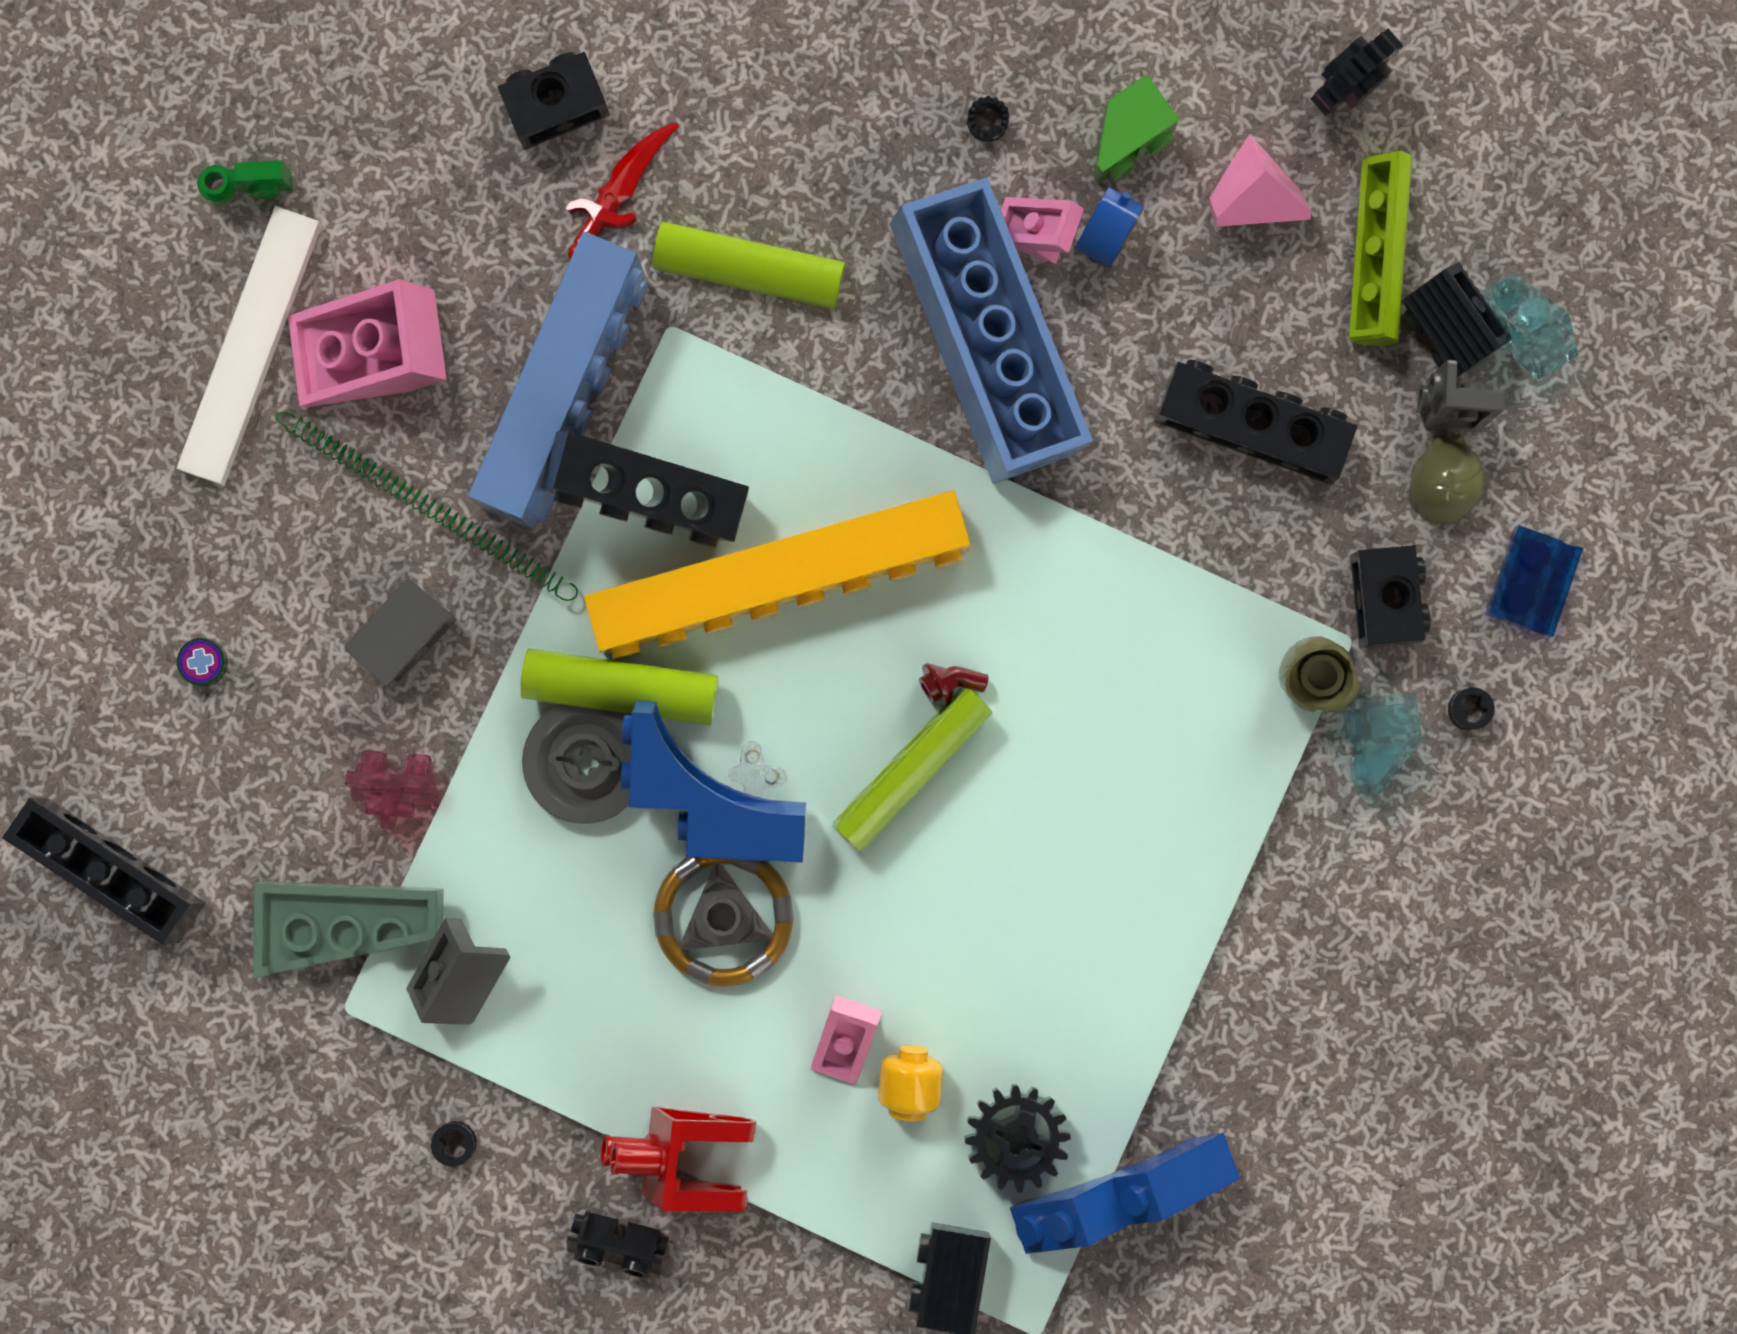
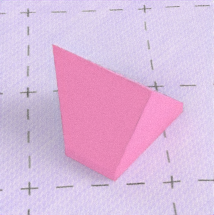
(1256, 191)

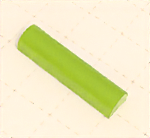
(1380, 249)
(748, 265)
(618, 685)
(912, 768)

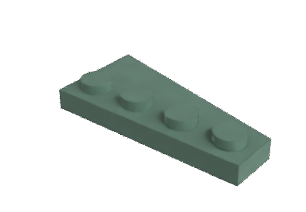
(331, 922)

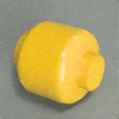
(910, 1083)

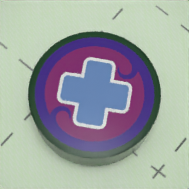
(202, 662)

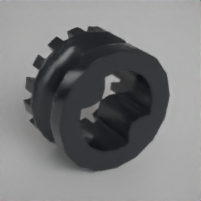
(979, 107)
(1483, 702)
(468, 1143)

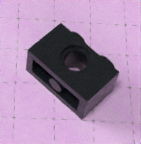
(541, 122)
(1375, 621)

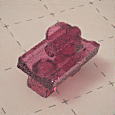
(392, 793)

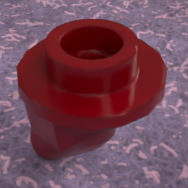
(940, 682)

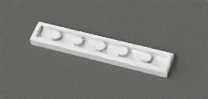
(249, 346)

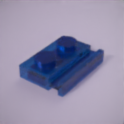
(1534, 581)

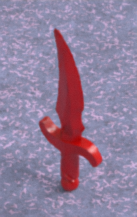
(619, 187)

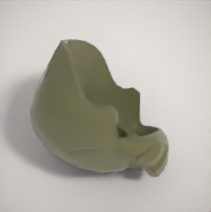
(1446, 481)
(1319, 675)

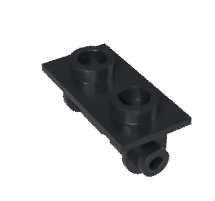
(599, 1244)

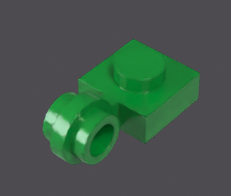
(258, 178)

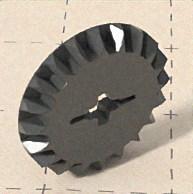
(557, 783)

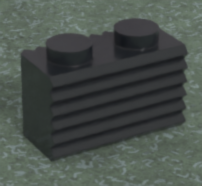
(1455, 319)
(951, 1278)

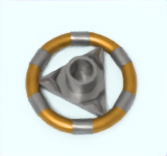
(722, 919)

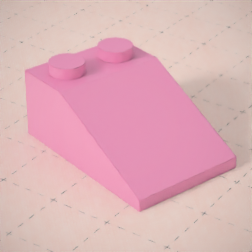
(367, 345)

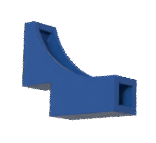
(718, 818)
(1126, 1197)

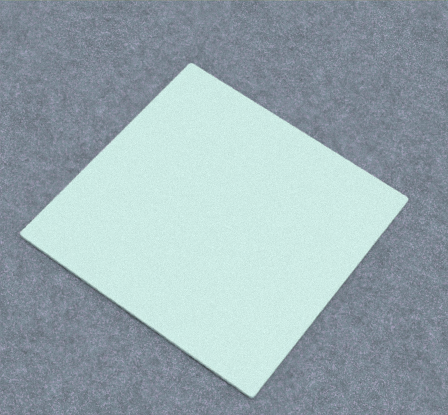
(1011, 919)

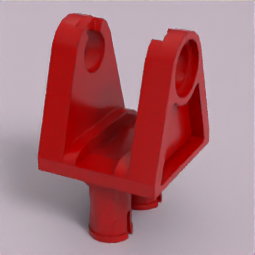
(658, 1155)

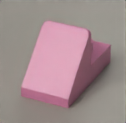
(1042, 225)
(845, 1040)

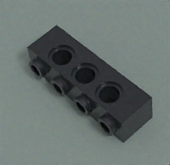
(1328, 427)
(718, 499)
(104, 870)

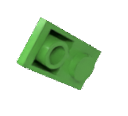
(1131, 125)

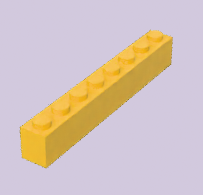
(778, 573)

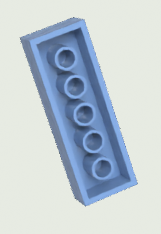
(990, 330)
(560, 378)

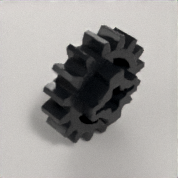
(1356, 72)
(1010, 1158)

